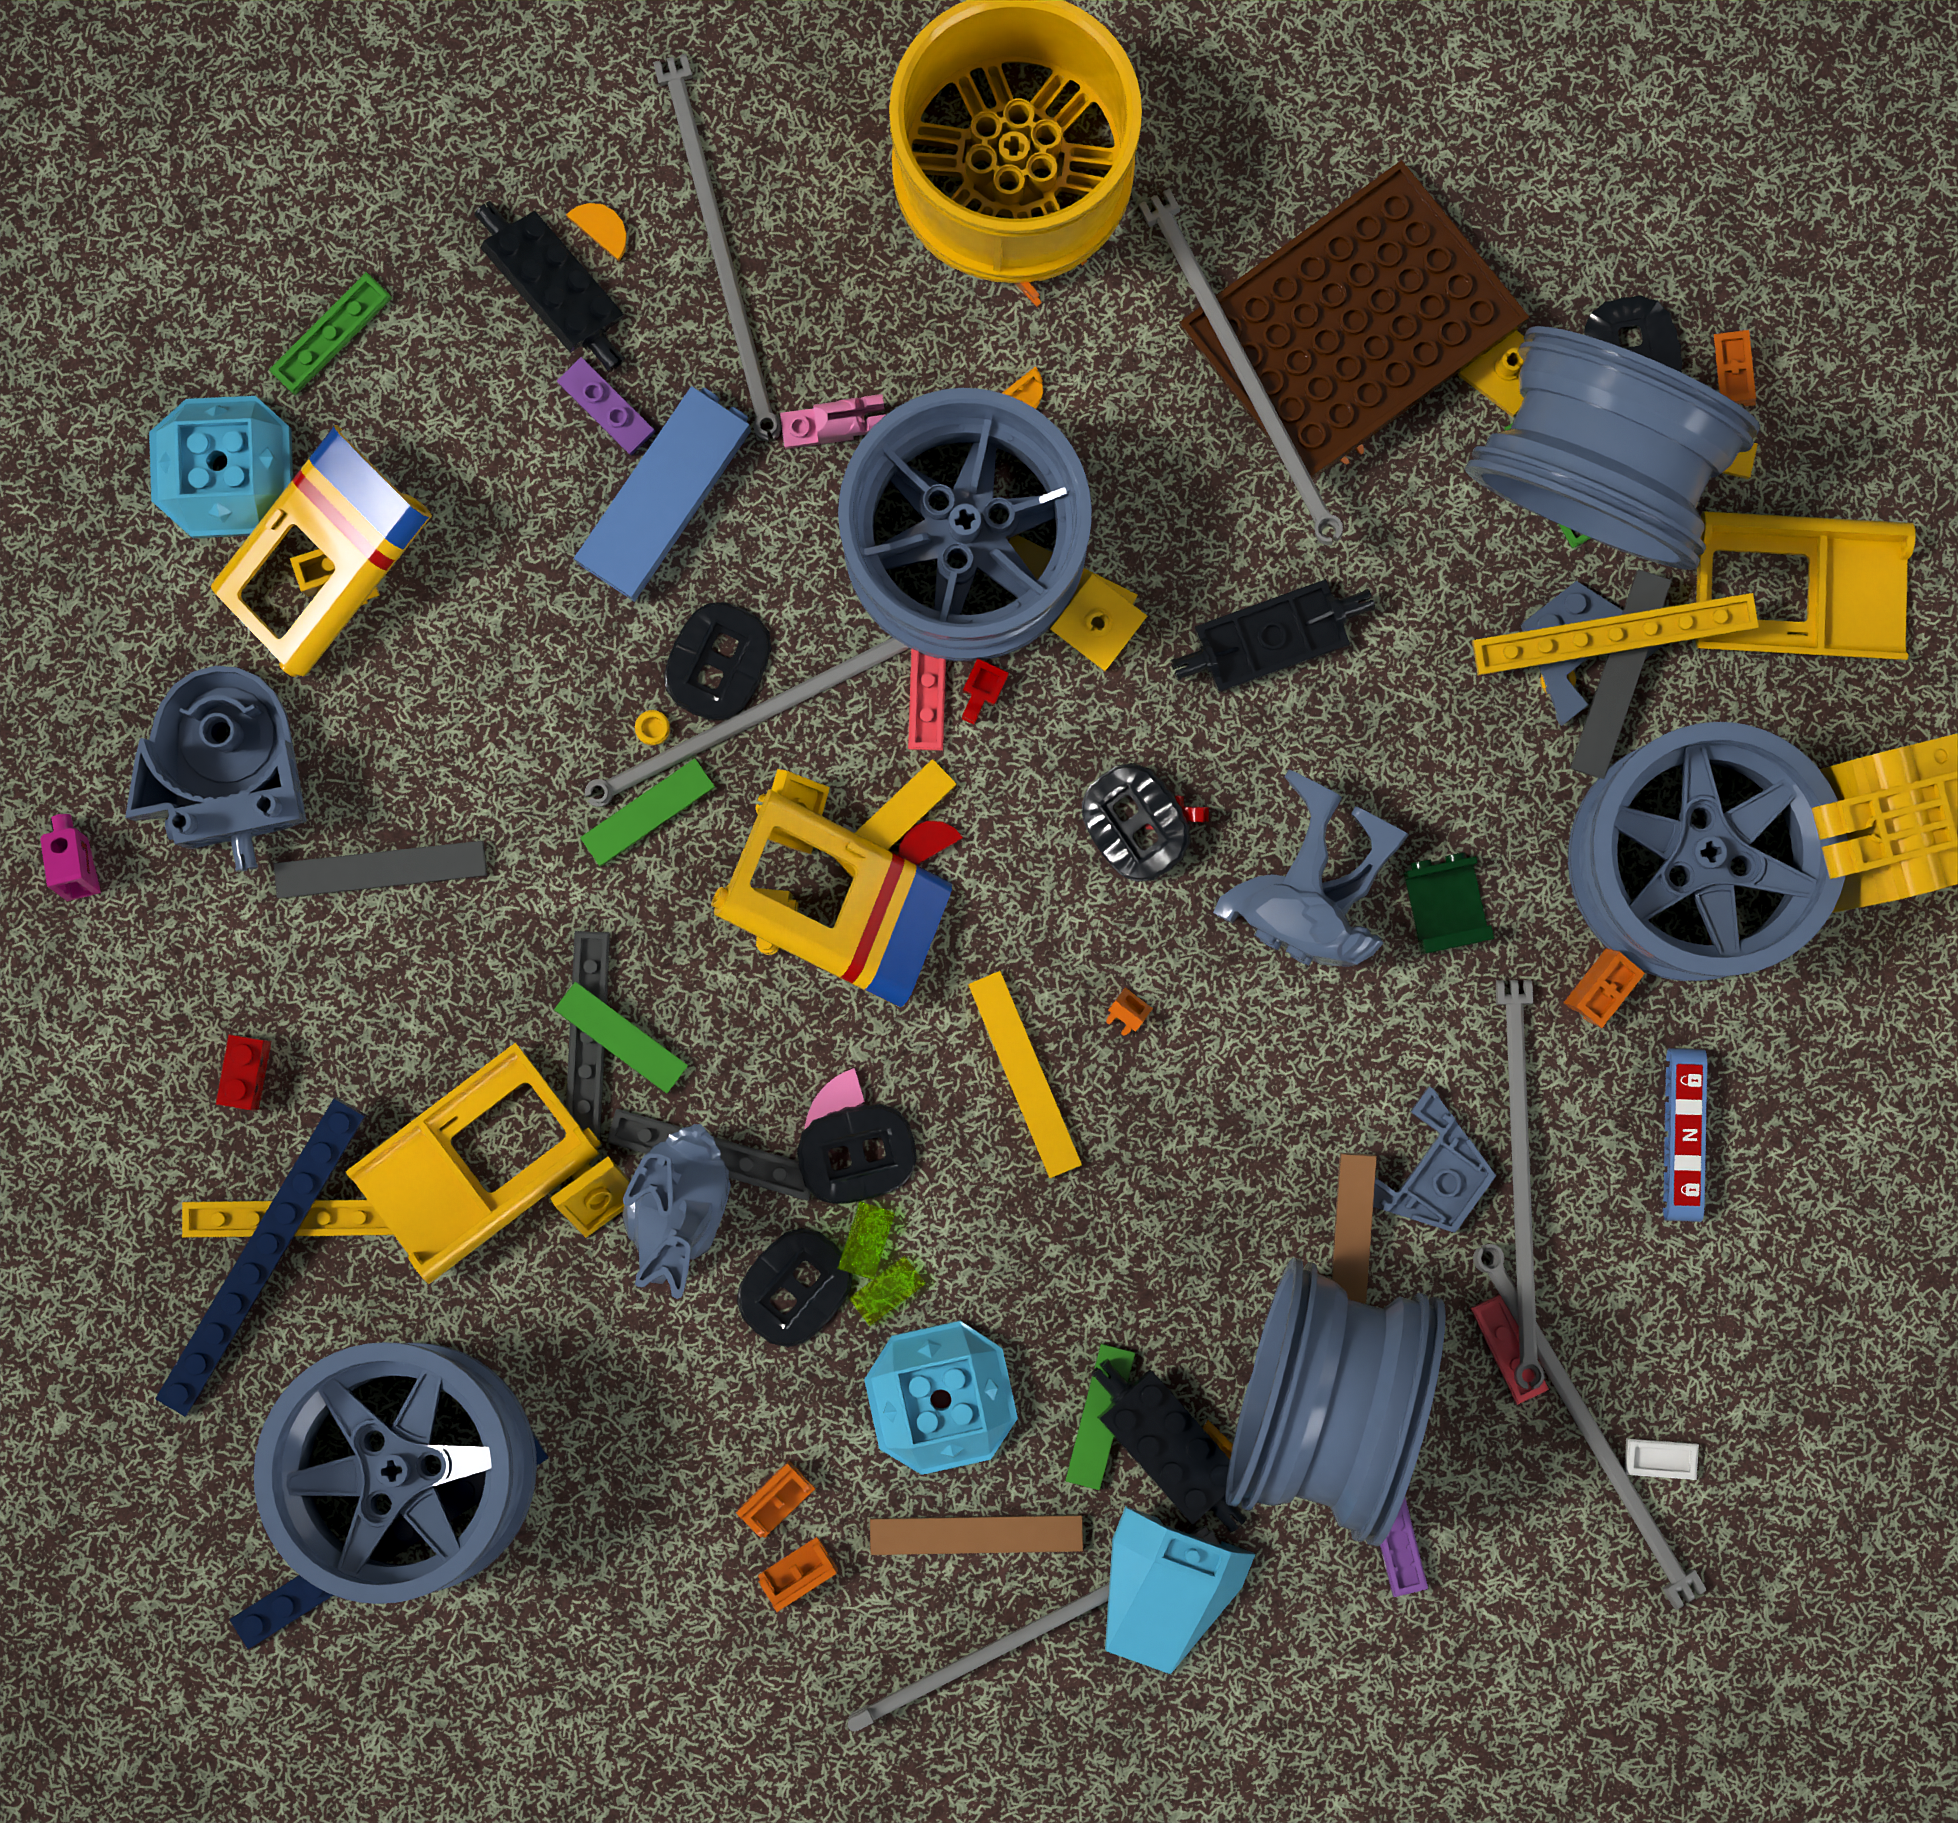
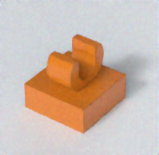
(1129, 1010)

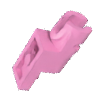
(830, 421)

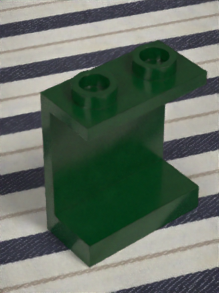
(1446, 904)

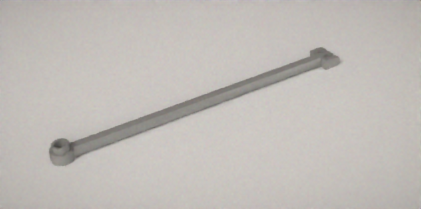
(676, 82)
(1164, 217)
(744, 720)
(1521, 1177)
(1678, 1578)
(869, 1713)

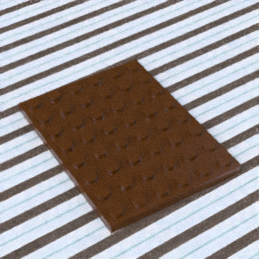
(1360, 317)

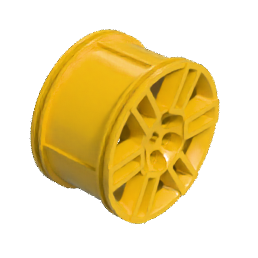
(984, 37)

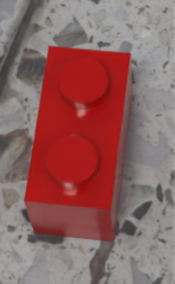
(243, 1072)

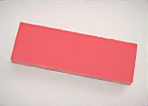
(926, 702)
(1503, 1341)

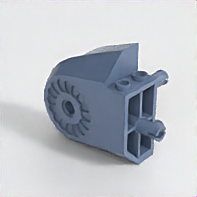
(212, 787)

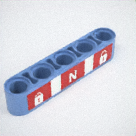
(1686, 1135)

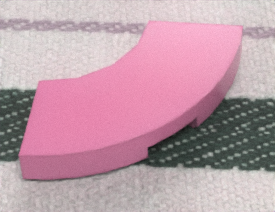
(835, 1095)

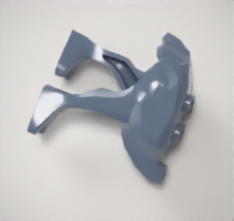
(1299, 907)
(675, 1205)

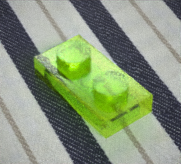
(866, 1240)
(887, 1290)

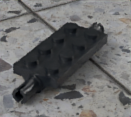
(552, 282)
(1272, 635)
(1168, 1445)

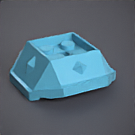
(225, 500)
(935, 1359)

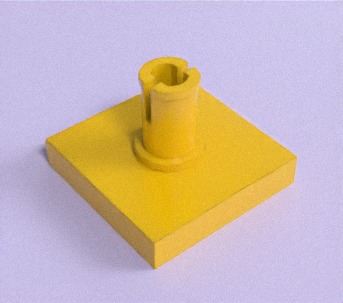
(1498, 374)
(1098, 622)
(802, 791)
(593, 1196)

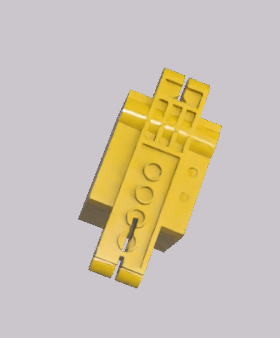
(1896, 821)

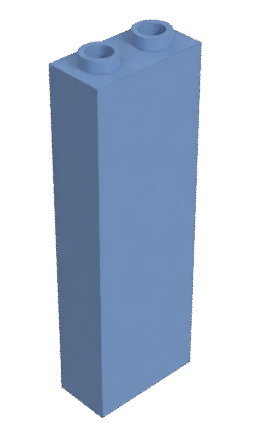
(663, 492)

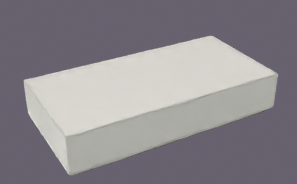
(1661, 1459)

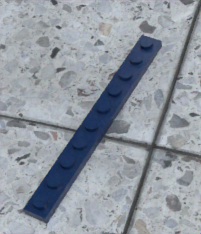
(260, 1256)
(301, 1596)

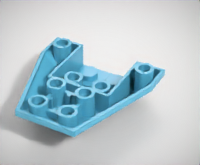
(1166, 1589)

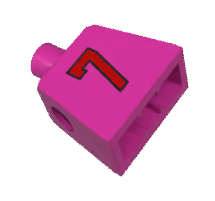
(68, 860)

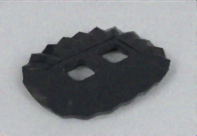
(1654, 322)
(740, 673)
(1116, 837)
(850, 1129)
(775, 1270)

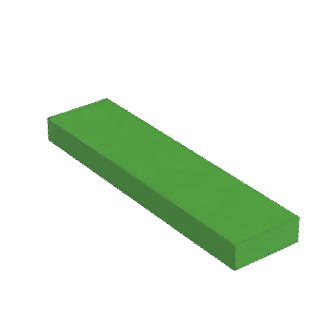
(330, 333)
(647, 812)
(620, 1037)
(1093, 1438)

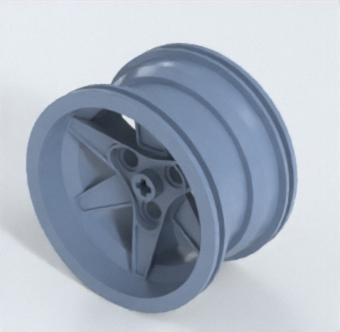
(988, 422)
(1613, 446)
(1790, 787)
(1337, 1402)
(287, 1483)

